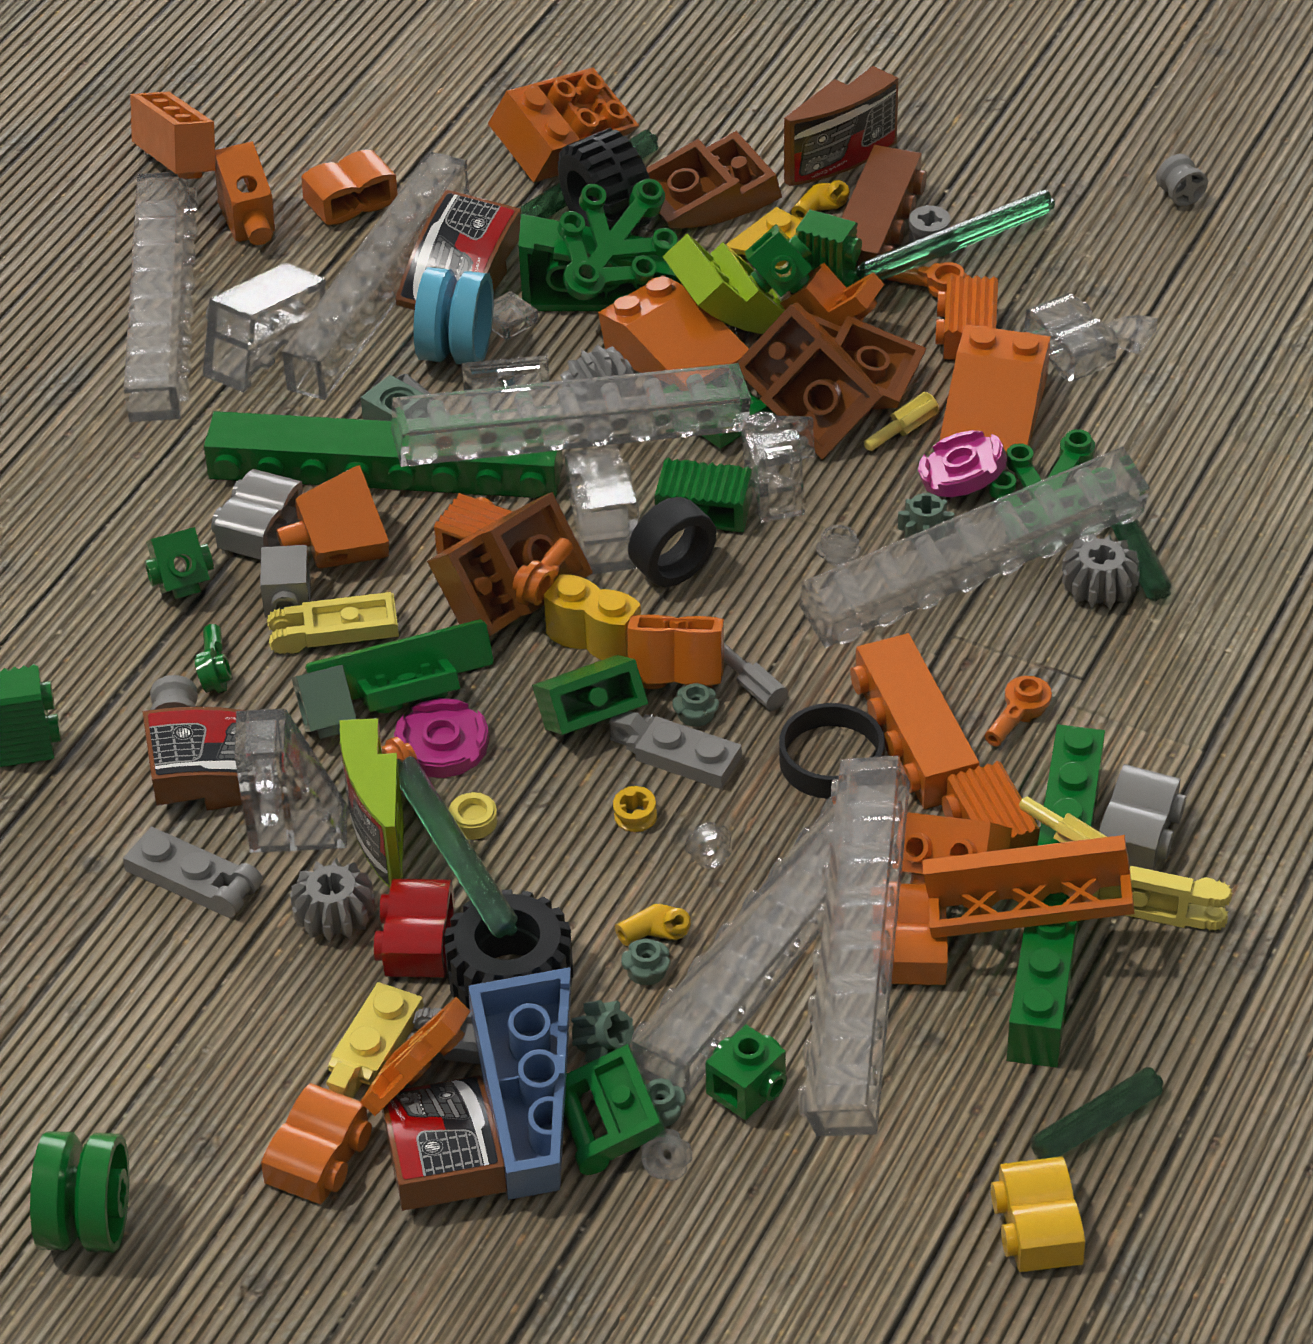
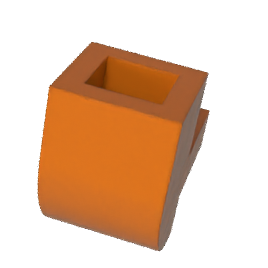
(830, 299)

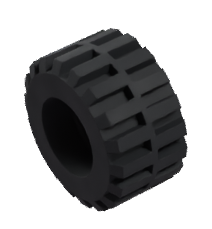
(605, 161)
(540, 938)

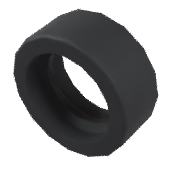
(658, 528)

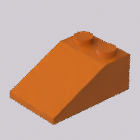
(667, 330)
(997, 384)

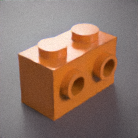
(945, 837)

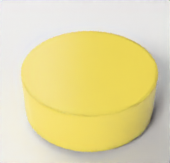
(474, 814)

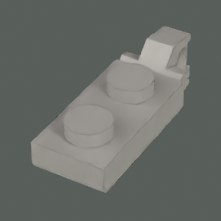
(676, 747)

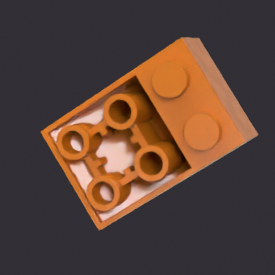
(553, 113)

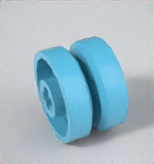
(453, 315)

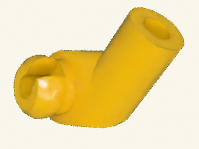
(822, 197)
(654, 921)

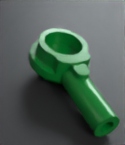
(211, 665)

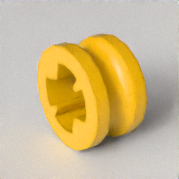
(632, 798)

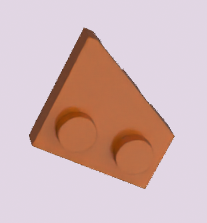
(414, 1055)

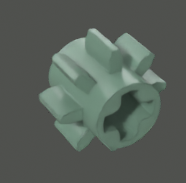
(923, 513)
(601, 1029)

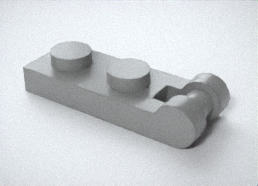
(192, 872)

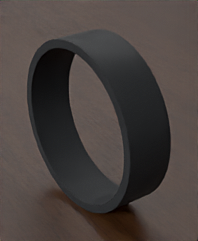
(820, 716)

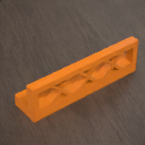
(1028, 878)

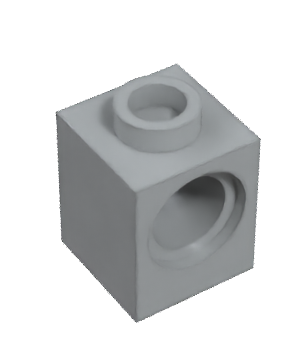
(284, 577)

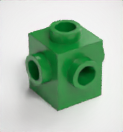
(777, 247)
(180, 545)
(746, 1071)

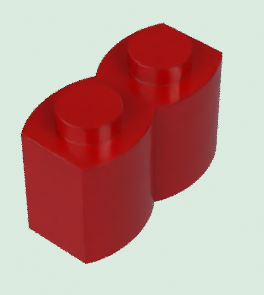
(414, 927)

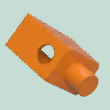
(249, 213)
(338, 522)

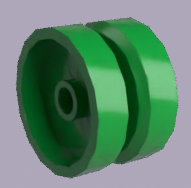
(79, 1191)

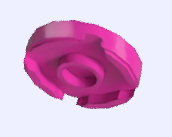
(962, 464)
(445, 736)

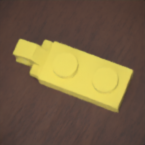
(372, 1037)

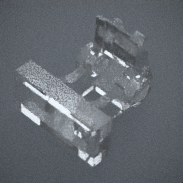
(767, 445)

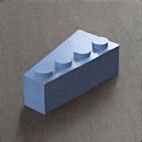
(523, 1062)

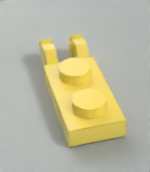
(333, 622)
(1168, 897)

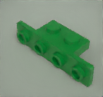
(413, 666)

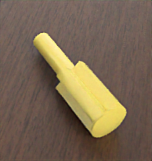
(905, 420)
(1066, 828)

